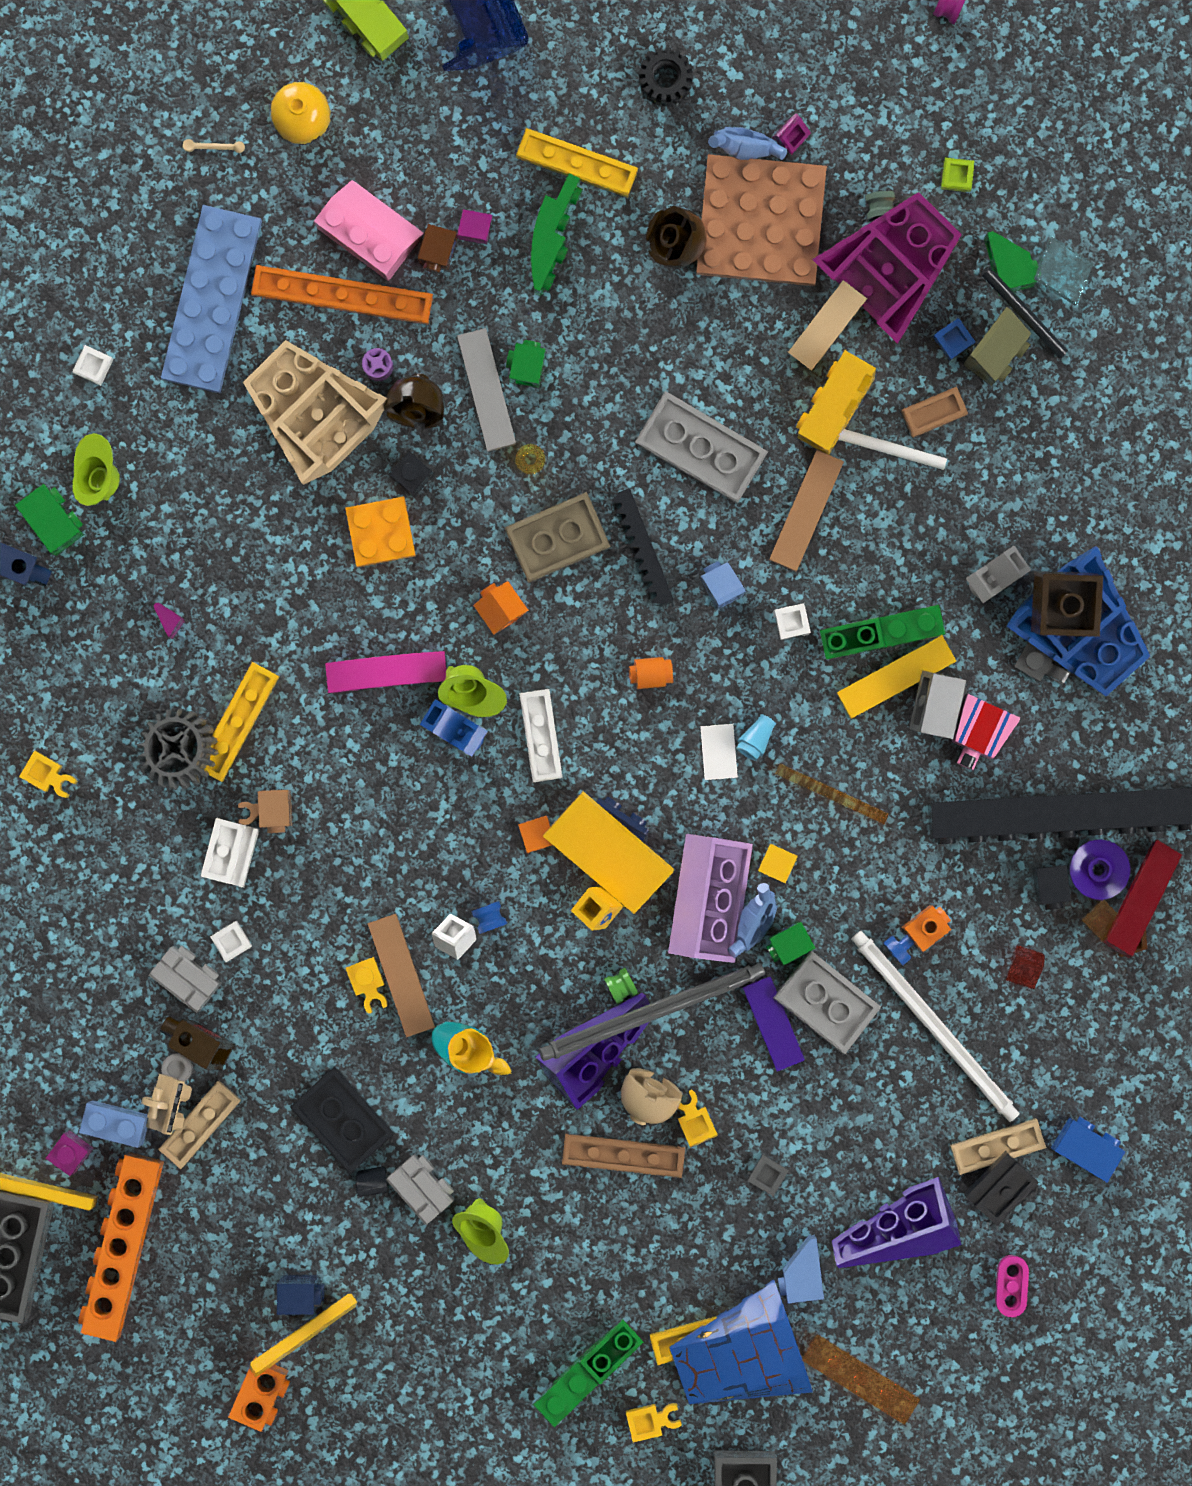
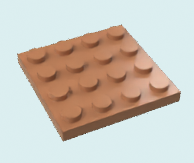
(762, 220)

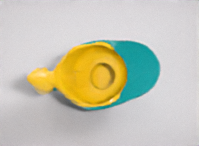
(466, 1049)

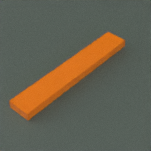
(342, 294)

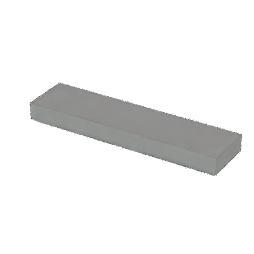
(486, 390)

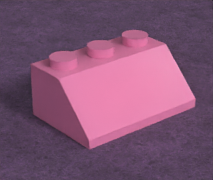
(368, 229)

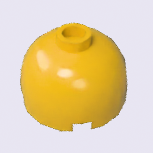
(300, 112)

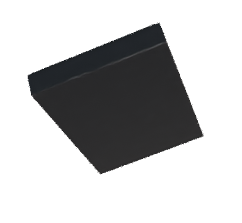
(342, 1119)

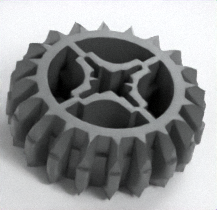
(168, 757)

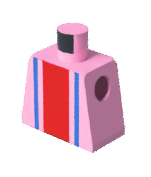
(981, 730)

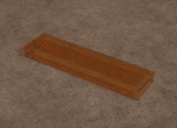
(860, 1379)

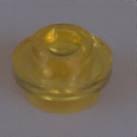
(527, 450)

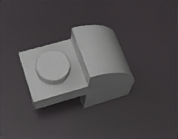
(997, 574)

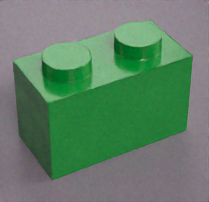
(50, 519)

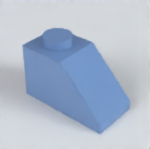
(722, 584)
(802, 1274)

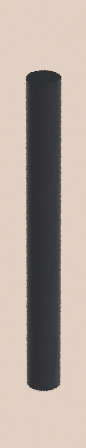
(1024, 312)

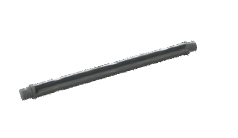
(651, 1012)

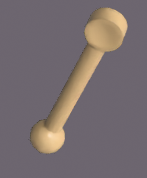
(189, 146)

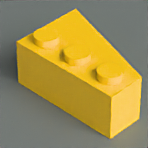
(836, 402)

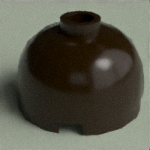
(676, 237)
(415, 400)

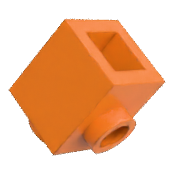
(500, 606)
(927, 927)

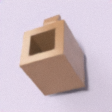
(273, 810)

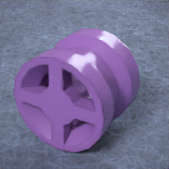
(373, 361)

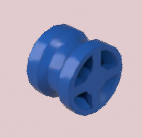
(489, 917)

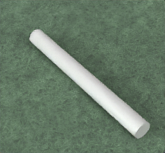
(893, 449)

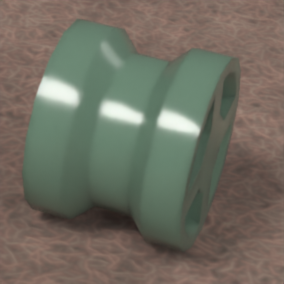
(879, 203)

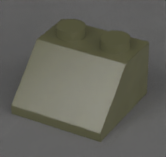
(998, 348)

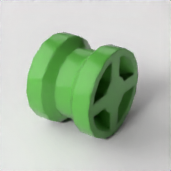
(621, 986)

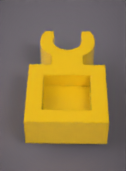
(44, 772)
(366, 979)
(696, 1123)
(647, 1422)

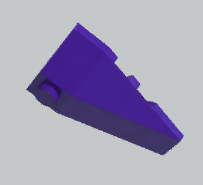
(581, 1071)
(908, 1228)

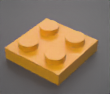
(380, 531)

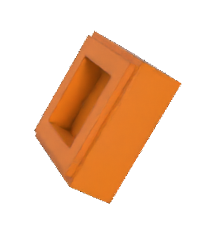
(533, 832)

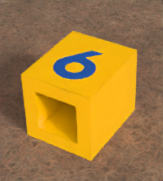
(597, 908)

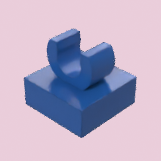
(954, 339)

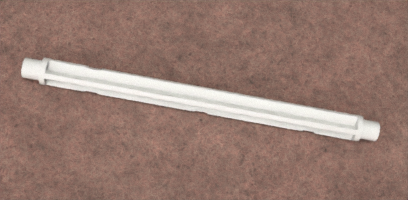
(935, 1026)

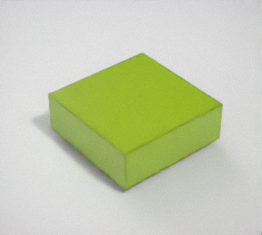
(957, 174)

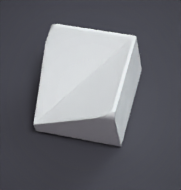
(454, 936)

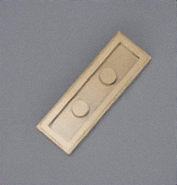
(827, 325)
(199, 1124)
(987, 1148)

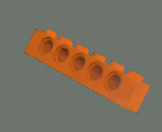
(110, 1324)

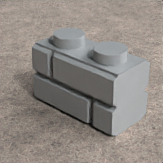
(186, 978)
(421, 1188)

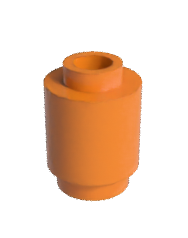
(651, 672)

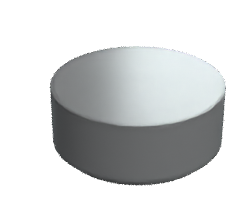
(177, 1067)

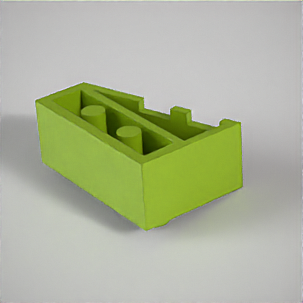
(373, 23)

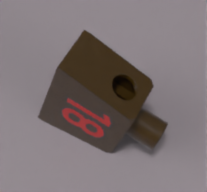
(206, 1048)

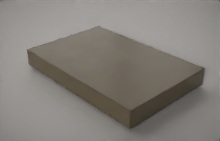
(557, 537)

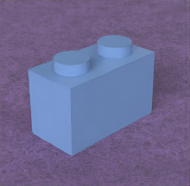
(114, 1124)

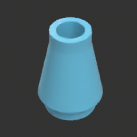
(755, 739)

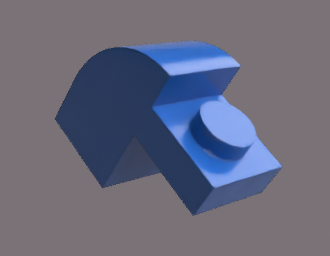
(453, 728)

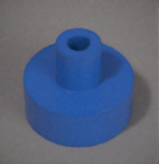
(900, 948)

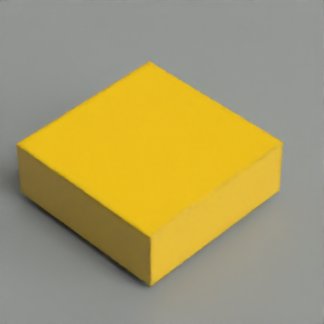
(777, 863)

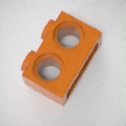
(253, 1391)

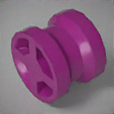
(949, 9)

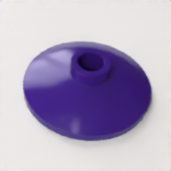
(1115, 869)

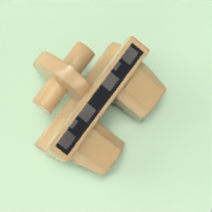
(164, 1104)

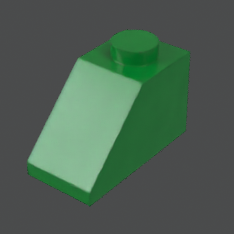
(1010, 262)

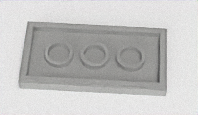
(701, 447)

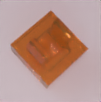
(1100, 919)

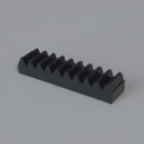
(644, 546)

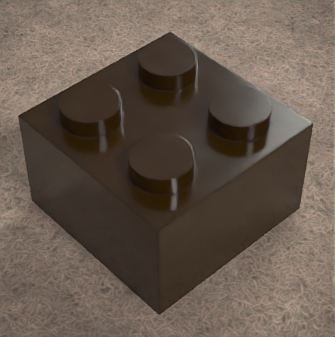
(1067, 603)

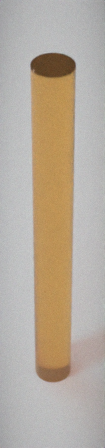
(832, 793)

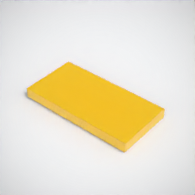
(608, 852)

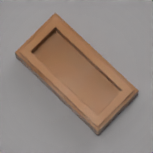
(934, 412)

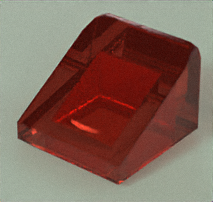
(1025, 967)

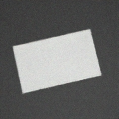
(719, 751)

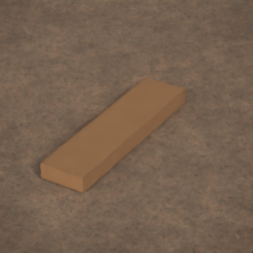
(806, 510)
(401, 975)
(623, 1155)

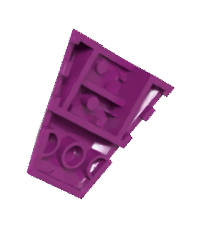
(894, 261)

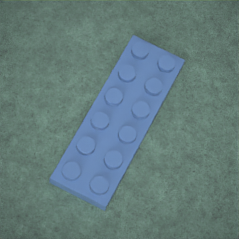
(211, 299)

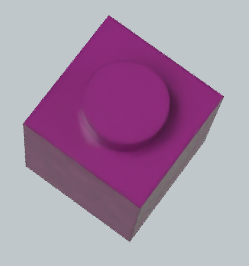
(69, 1153)

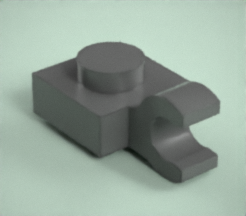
(1037, 664)

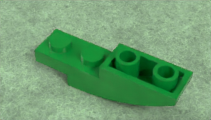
(547, 245)
(883, 632)
(587, 1373)

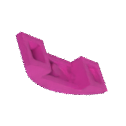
(386, 671)

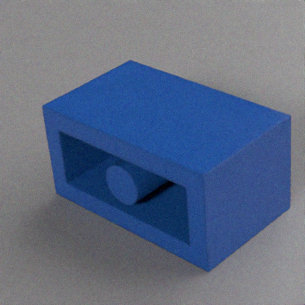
(1088, 1149)

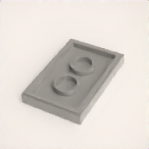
(827, 1002)

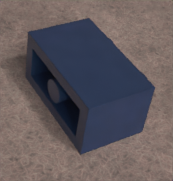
(299, 1294)

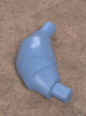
(746, 143)
(755, 920)

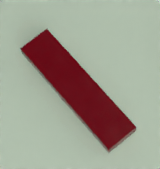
(1142, 898)

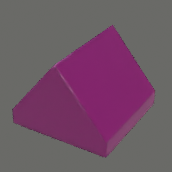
(792, 134)

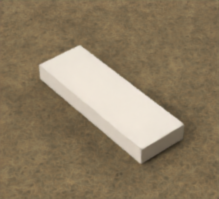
(541, 735)

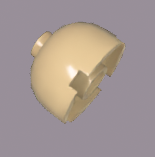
(649, 1099)

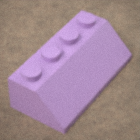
(709, 897)

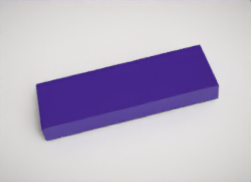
(773, 1024)

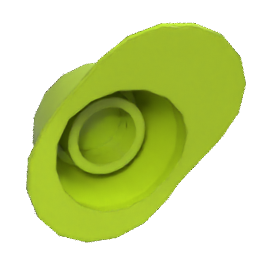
(94, 471)
(471, 692)
(481, 1231)

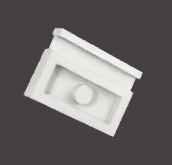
(229, 852)

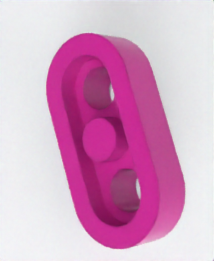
(1012, 1285)

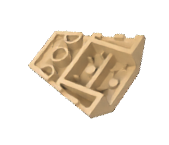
(312, 409)

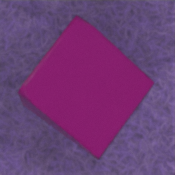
(474, 227)
(170, 621)

